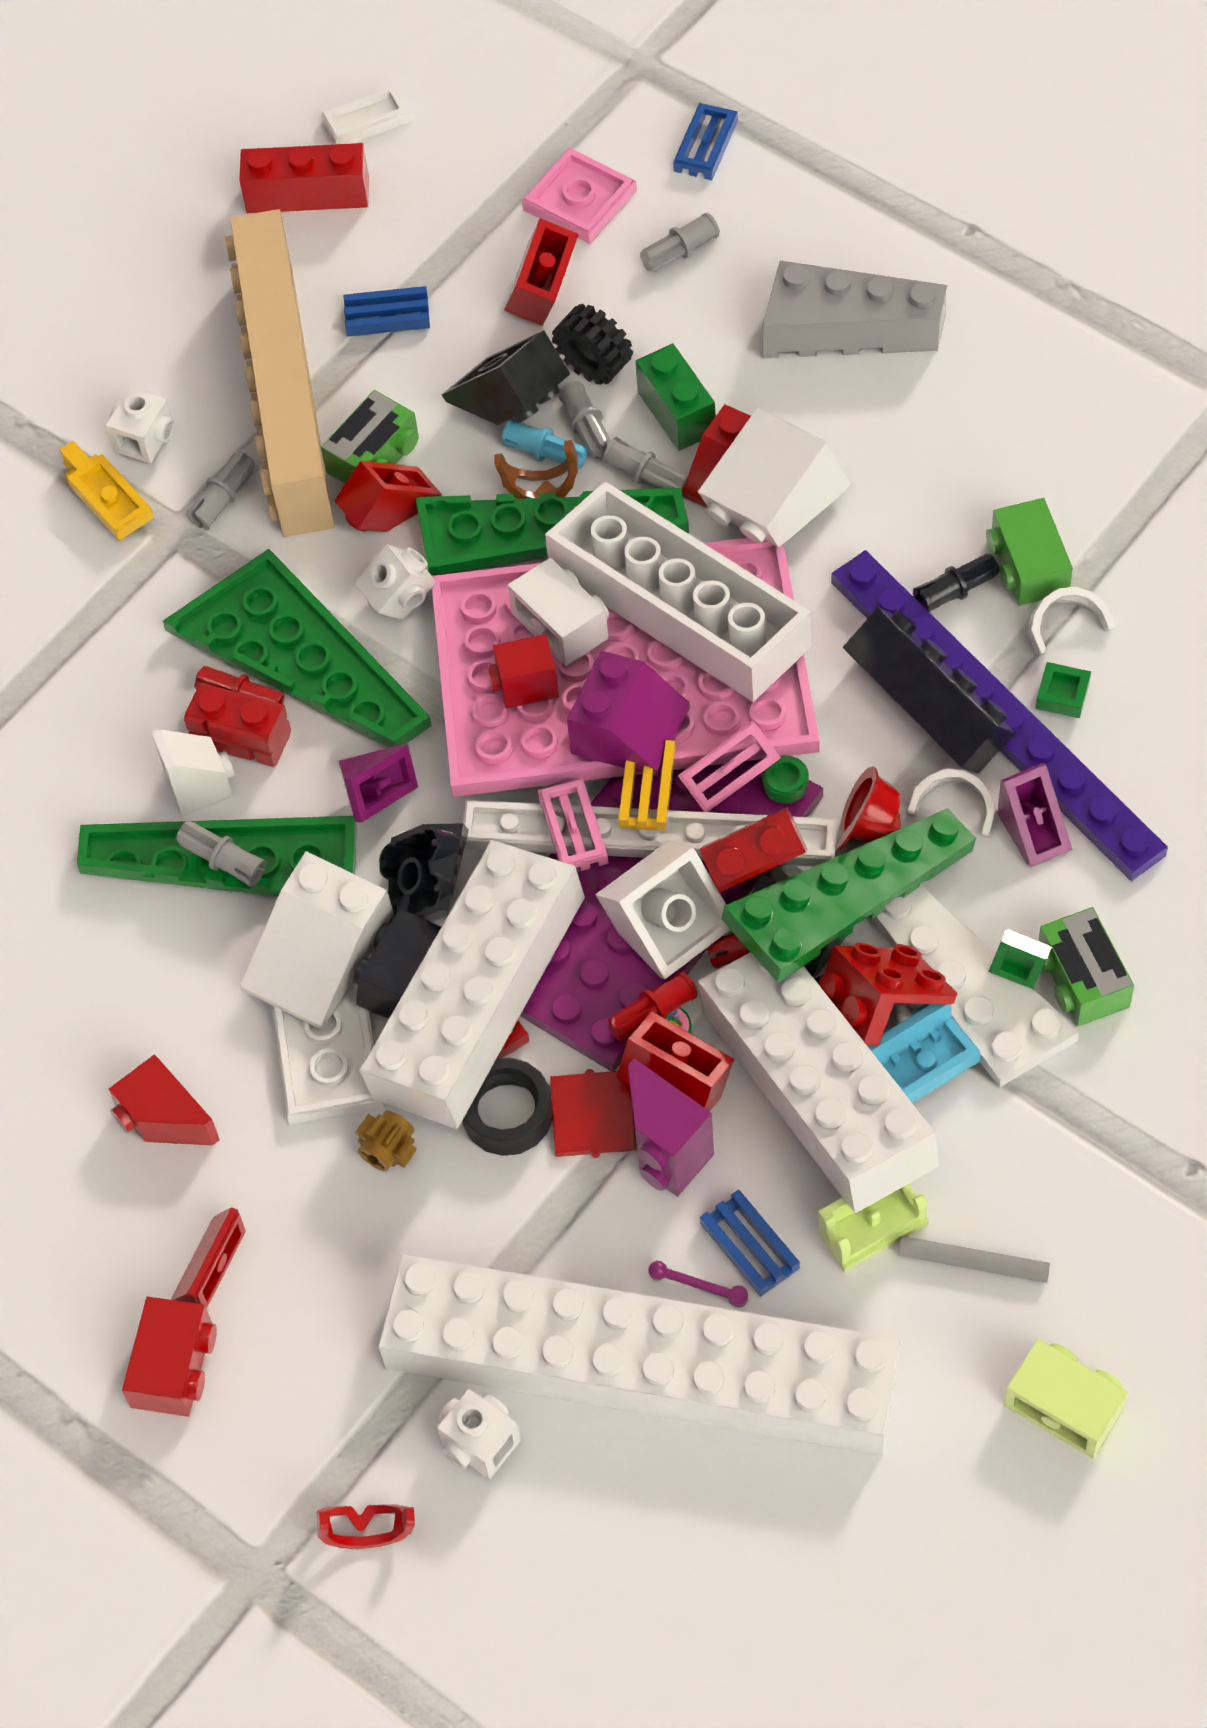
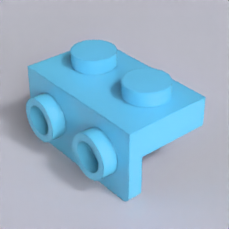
(925, 1050)

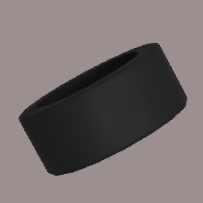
(525, 1136)

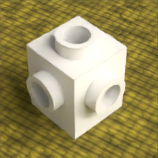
(140, 424)
(395, 581)
(477, 1432)

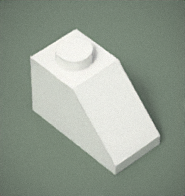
(193, 769)

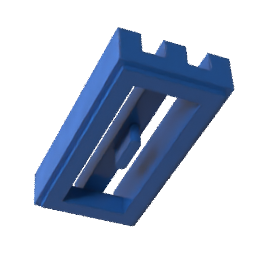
(698, 164)
(386, 306)
(725, 1212)

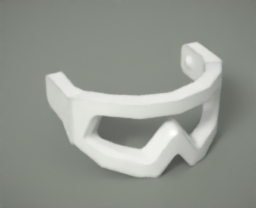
(1066, 595)
(952, 776)

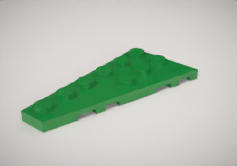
(288, 639)

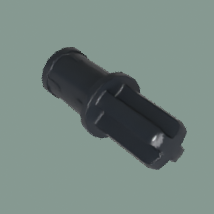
(956, 582)

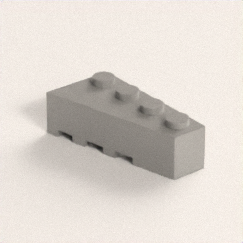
(850, 312)

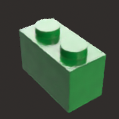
(675, 396)

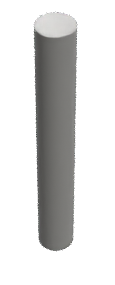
(974, 1259)

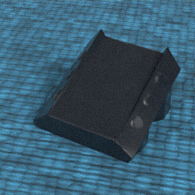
(423, 868)

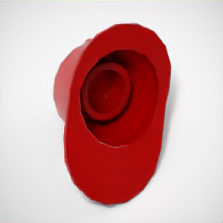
(870, 809)

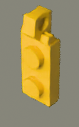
(105, 491)

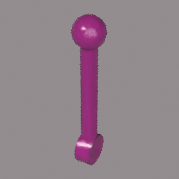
(736, 1295)

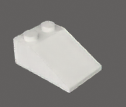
(316, 939)

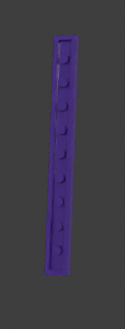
(1077, 789)

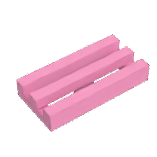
(761, 743)
(581, 858)

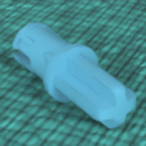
(539, 442)

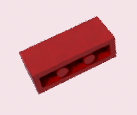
(304, 178)

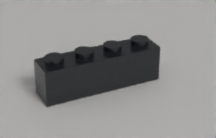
(929, 690)

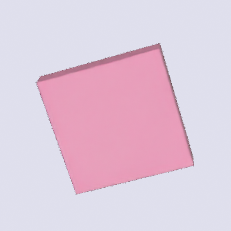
(579, 194)

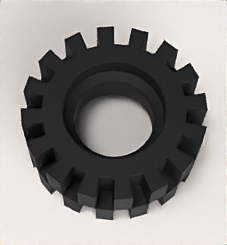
(592, 344)

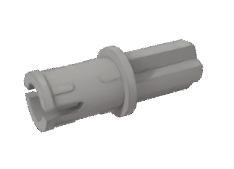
(680, 242)
(585, 418)
(642, 466)
(220, 490)
(221, 853)

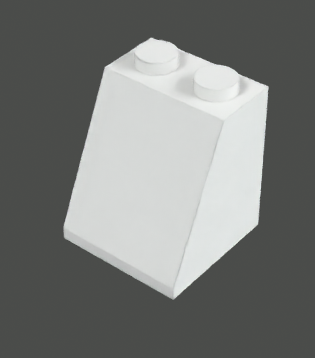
(773, 480)

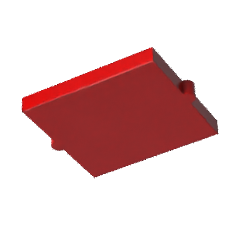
(591, 1114)

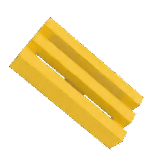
(642, 820)

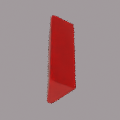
(211, 1258)

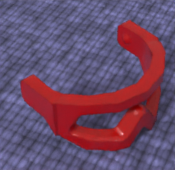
(403, 1525)

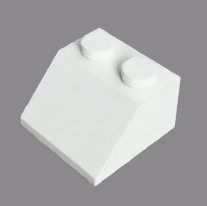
(666, 907)

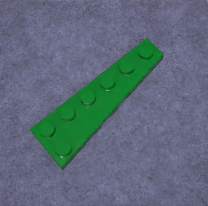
(491, 533)
(154, 855)
(805, 912)

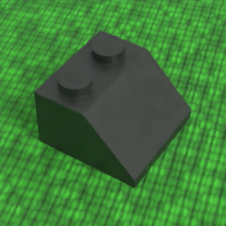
(511, 381)

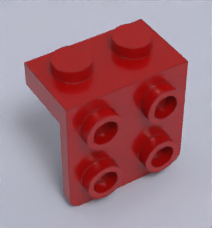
(870, 979)

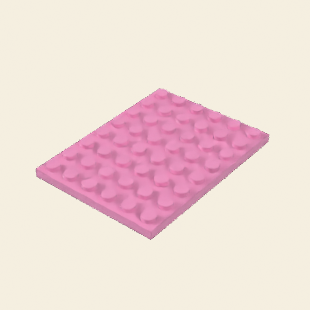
(530, 743)

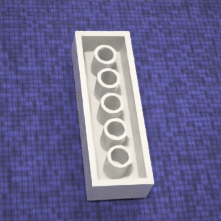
(681, 591)
(473, 984)
(821, 1079)

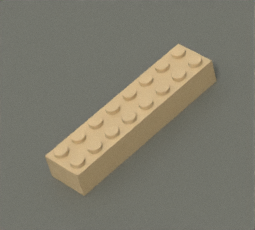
(279, 374)

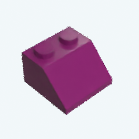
(625, 714)
(670, 1131)

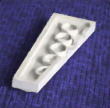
(1001, 1017)

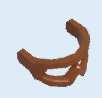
(510, 474)

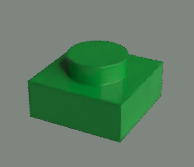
(1063, 690)
(1019, 959)

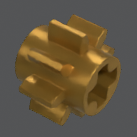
(386, 1140)

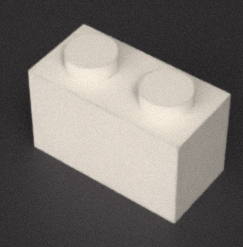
(556, 605)

